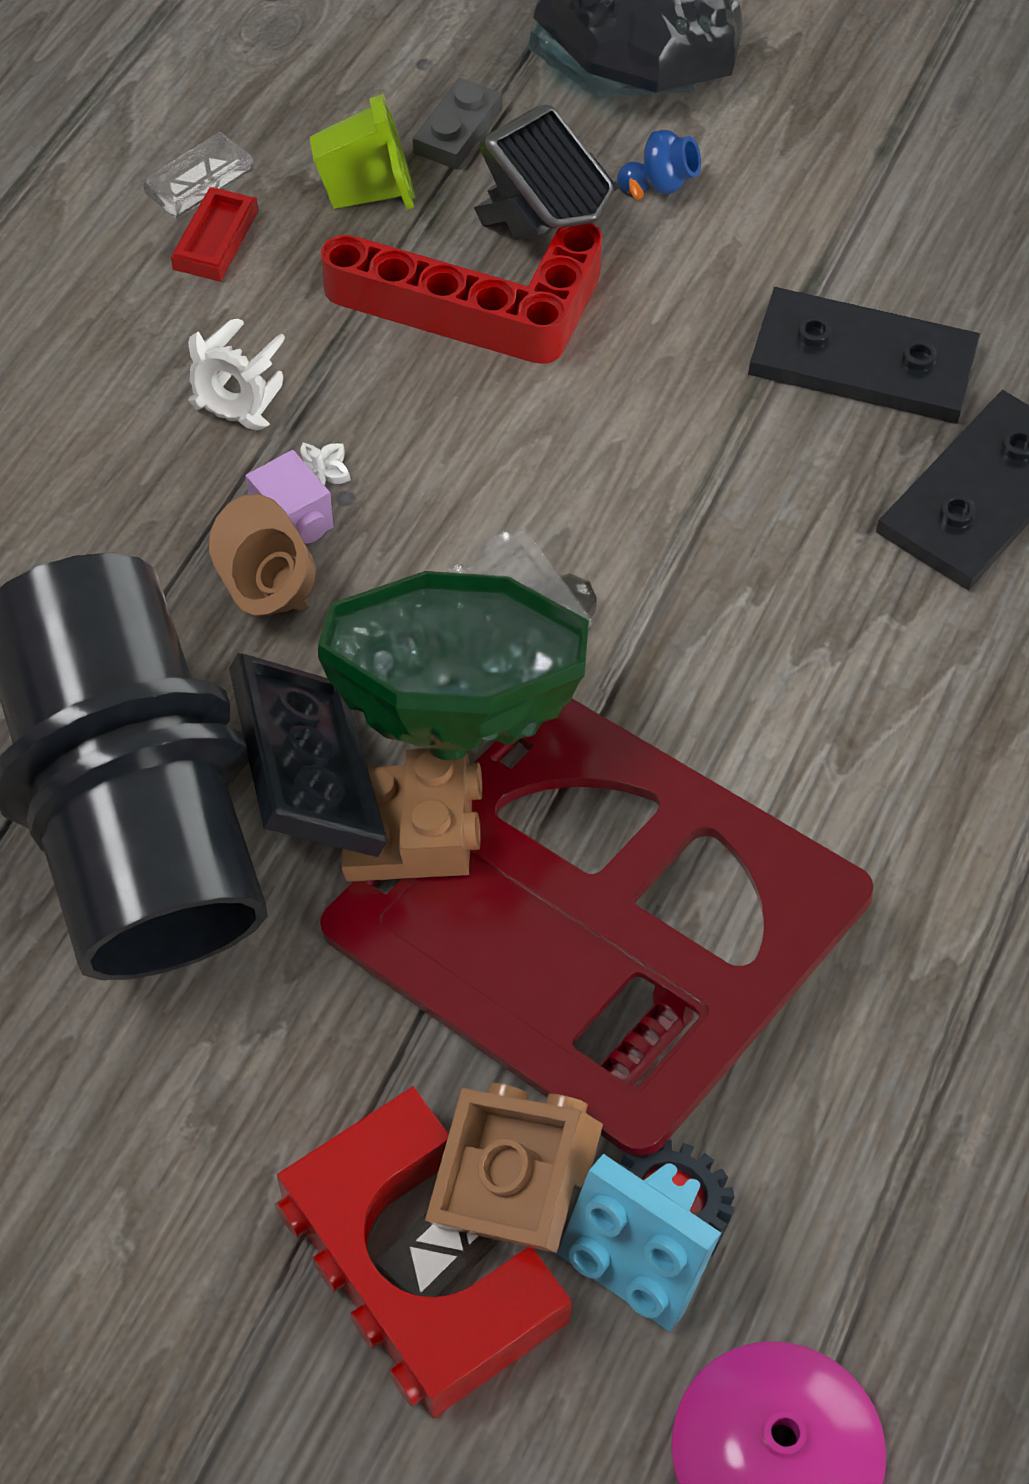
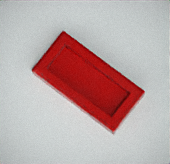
(214, 234)

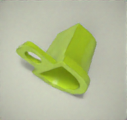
(363, 158)

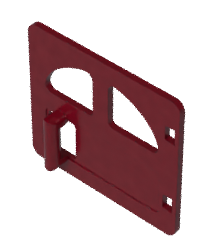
(540, 948)

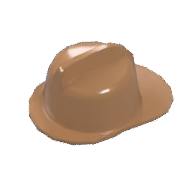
(261, 557)

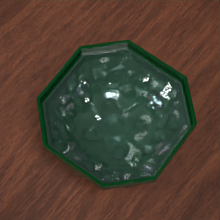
(453, 659)

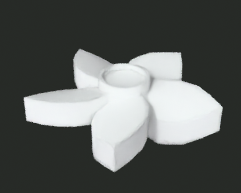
(326, 463)

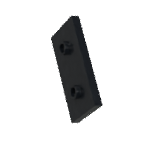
(864, 354)
(970, 497)
(306, 757)

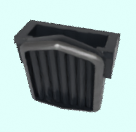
(541, 176)

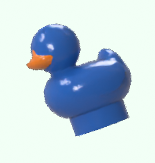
(665, 167)

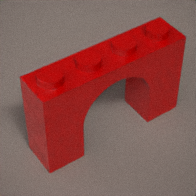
(438, 1343)

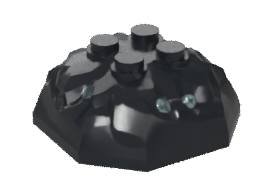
(647, 41)

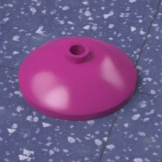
(744, 1393)

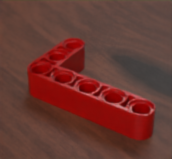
(467, 304)

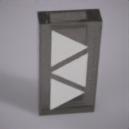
(432, 1258)

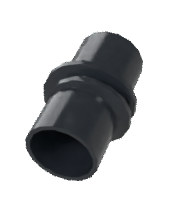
(122, 769)

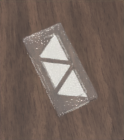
(185, 180)

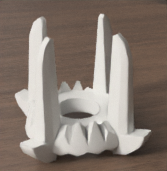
(207, 385)

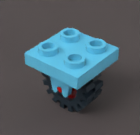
(649, 1228)

